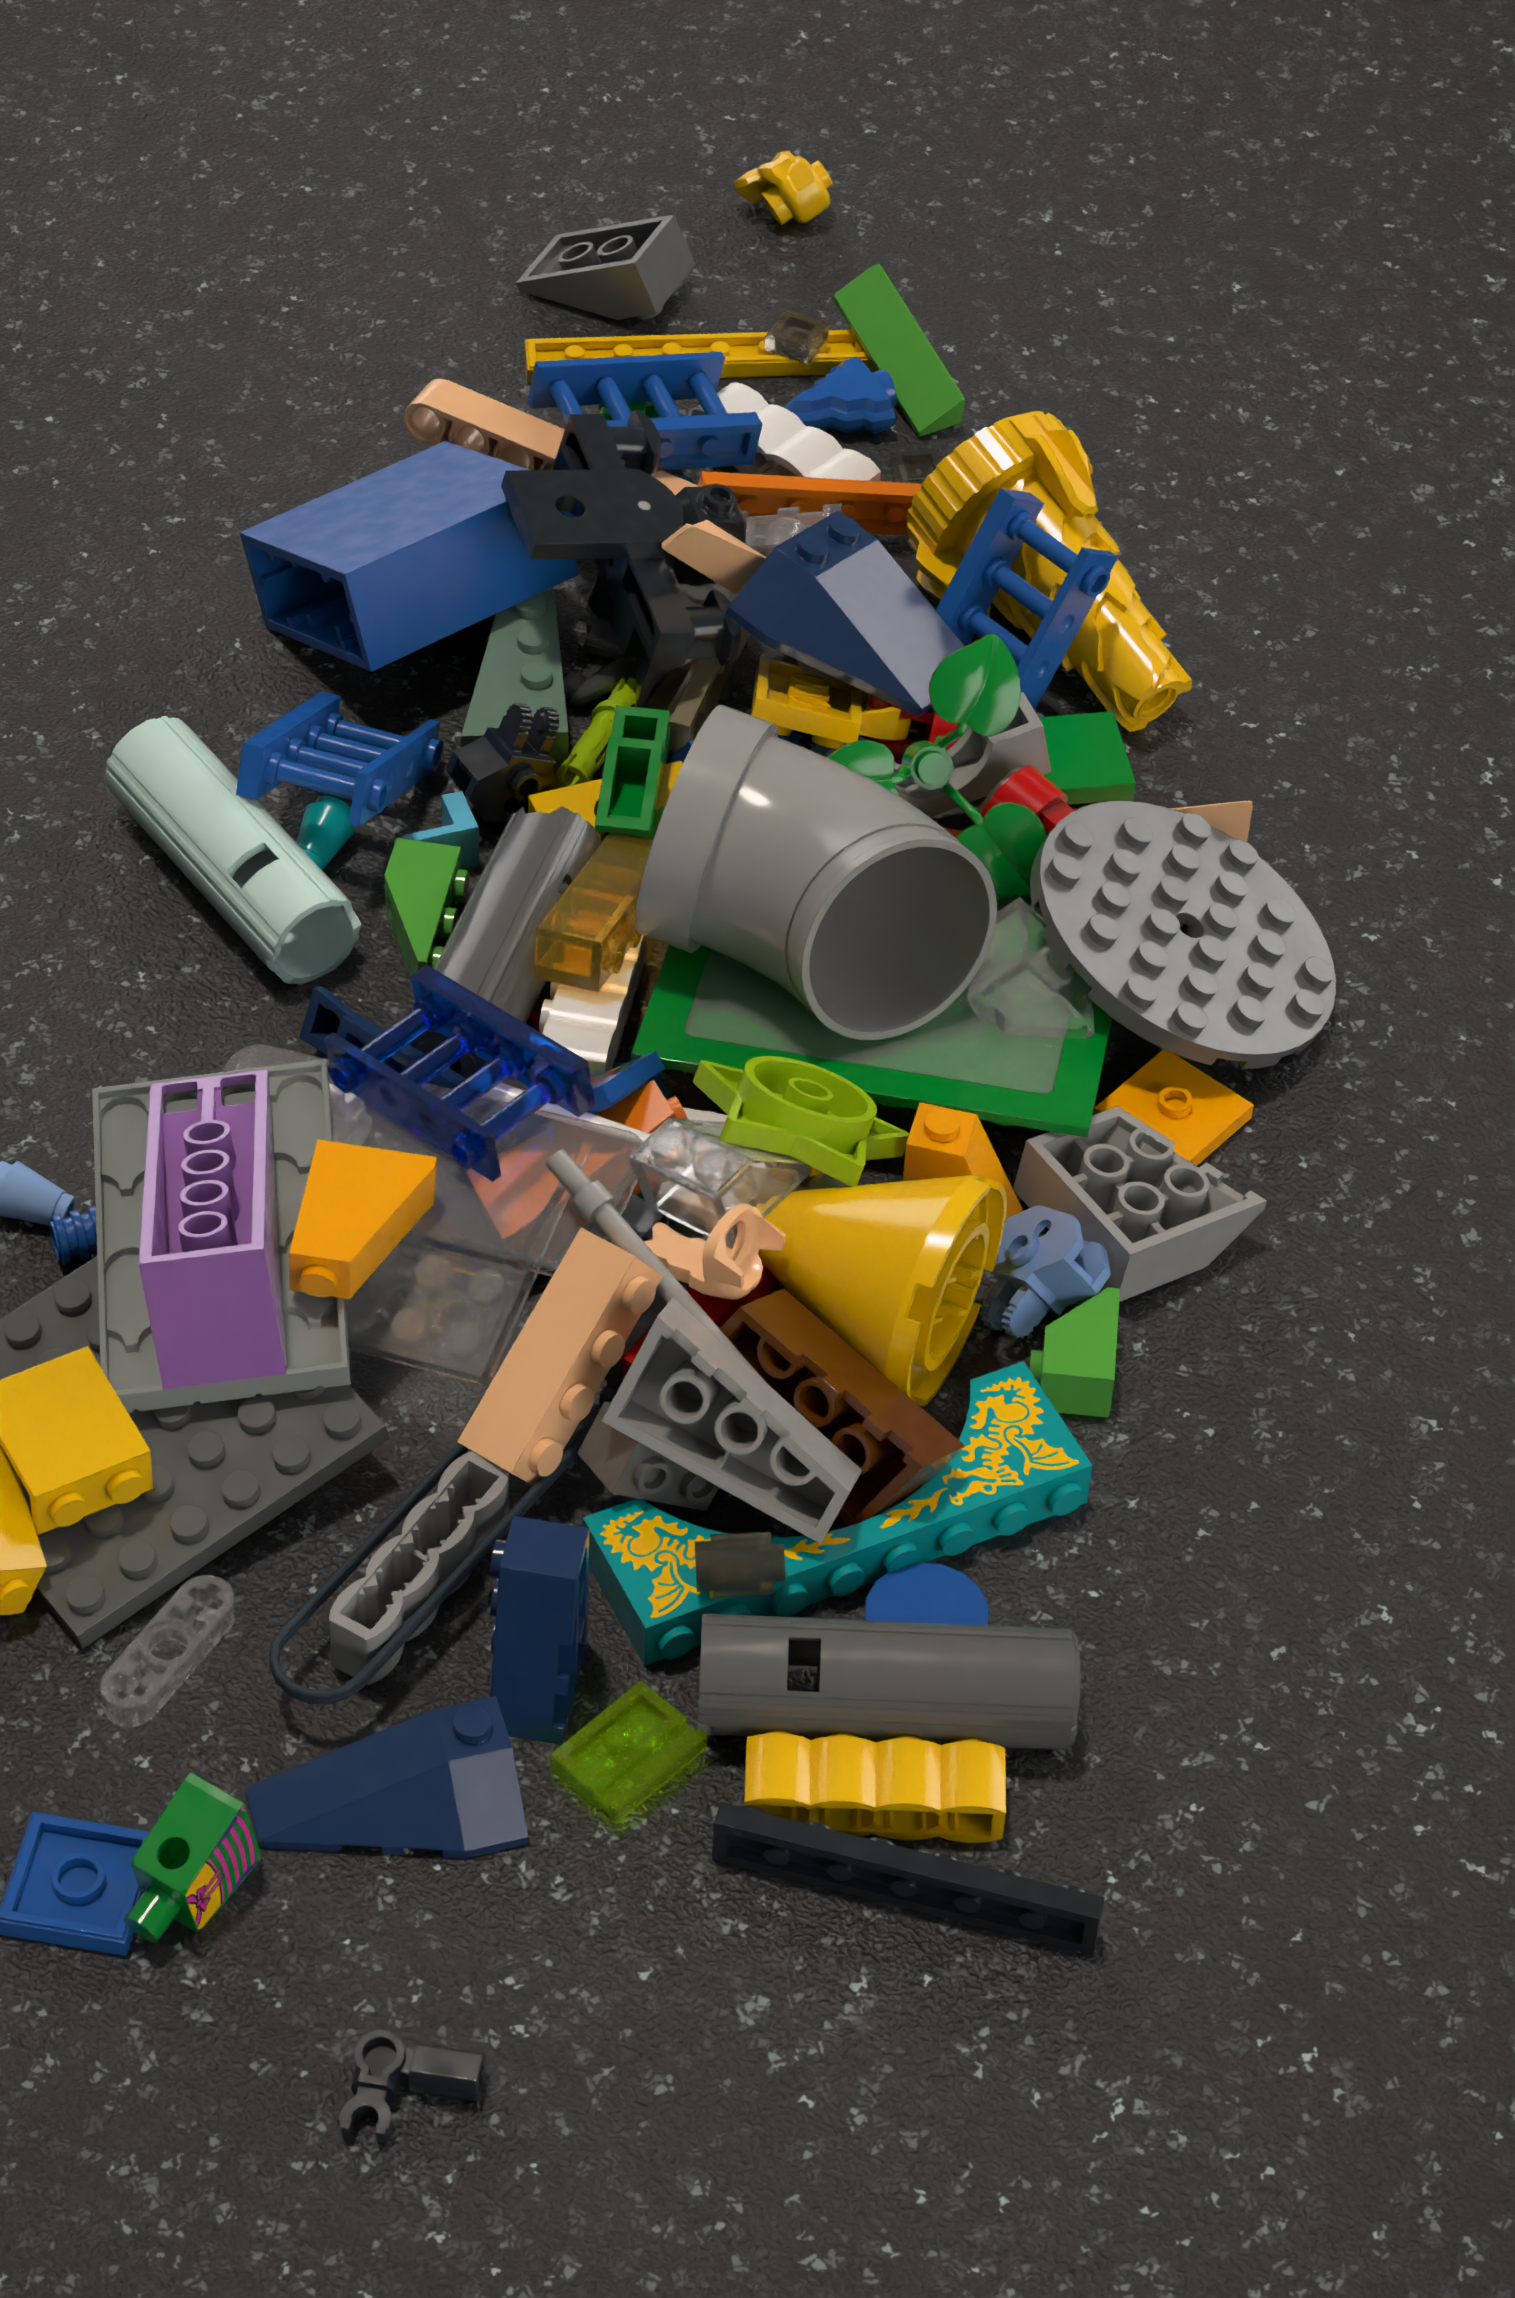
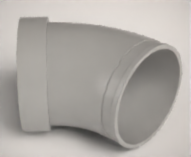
(815, 881)

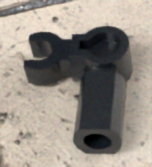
(386, 2064)

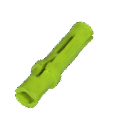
(591, 748)

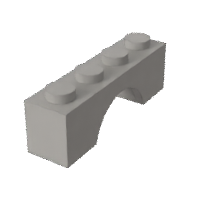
(984, 761)

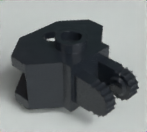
(508, 762)

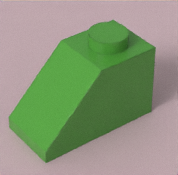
(1080, 1357)

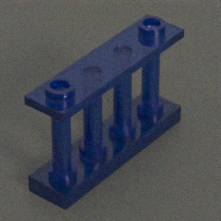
(472, 1028)

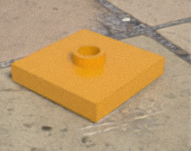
(1181, 1105)

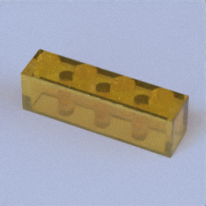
(595, 917)

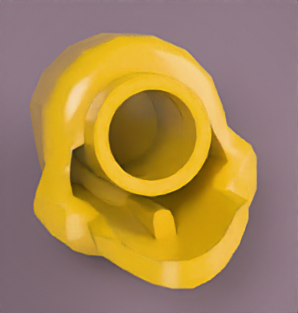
(787, 187)

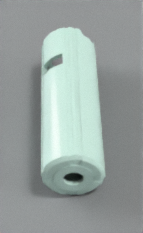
(232, 850)

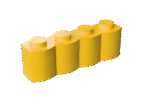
(880, 1788)

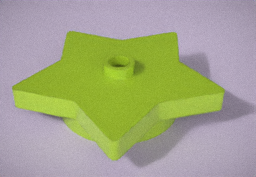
(800, 1114)

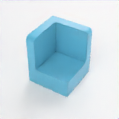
(457, 829)

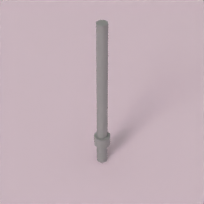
(595, 1205)

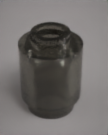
(739, 1564)

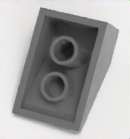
(613, 268)

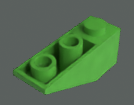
(421, 898)

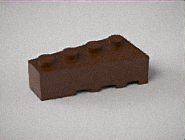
(844, 1400)

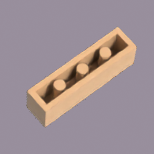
(561, 1357)

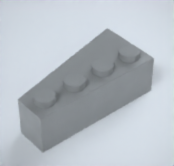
(729, 1426)

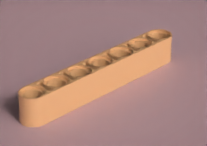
(487, 426)

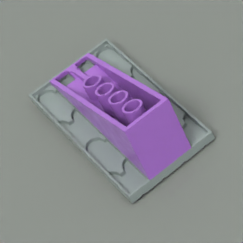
(198, 1233)

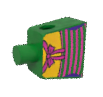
(192, 1859)

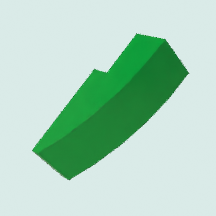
(633, 771)

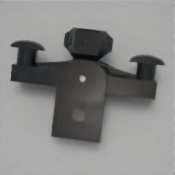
(620, 522)

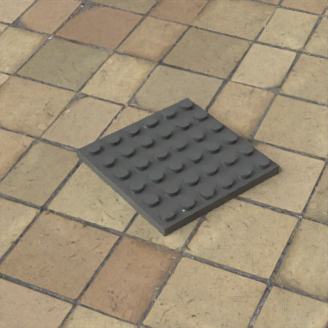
(214, 1471)

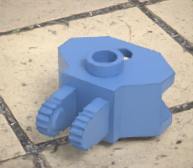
(1042, 1271)

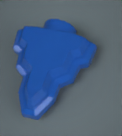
(848, 400)

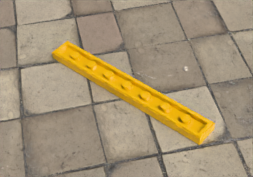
(742, 351)

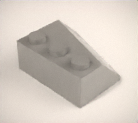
(1135, 1199)

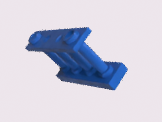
(685, 440)
(989, 567)
(338, 757)

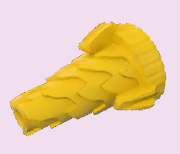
(1033, 452)

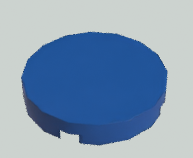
(927, 1596)

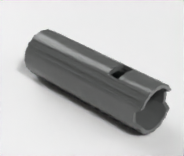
(497, 930)
(890, 1680)

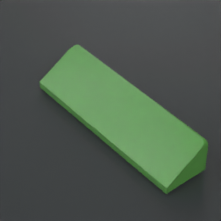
(901, 348)

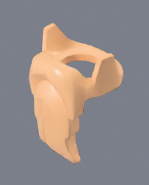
(710, 1264)

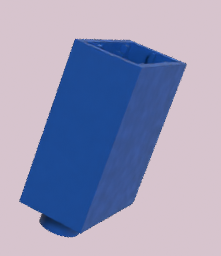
(397, 558)

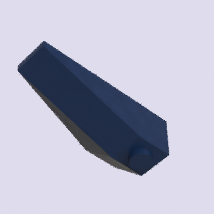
(417, 1785)

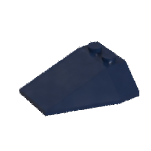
(847, 611)

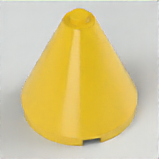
(893, 1268)

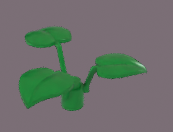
(978, 691)

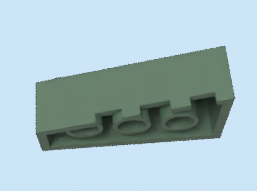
(523, 668)

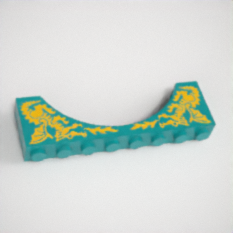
(1011, 1473)

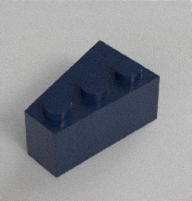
(539, 1625)

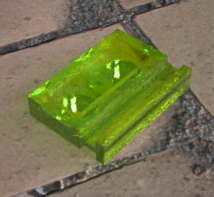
(628, 1752)

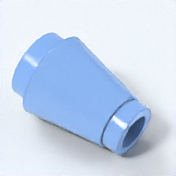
(31, 1196)

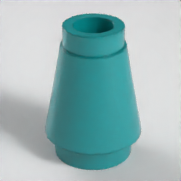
(325, 829)

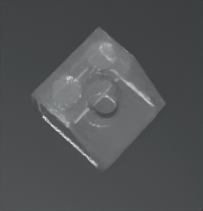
(1025, 985)
(700, 1178)

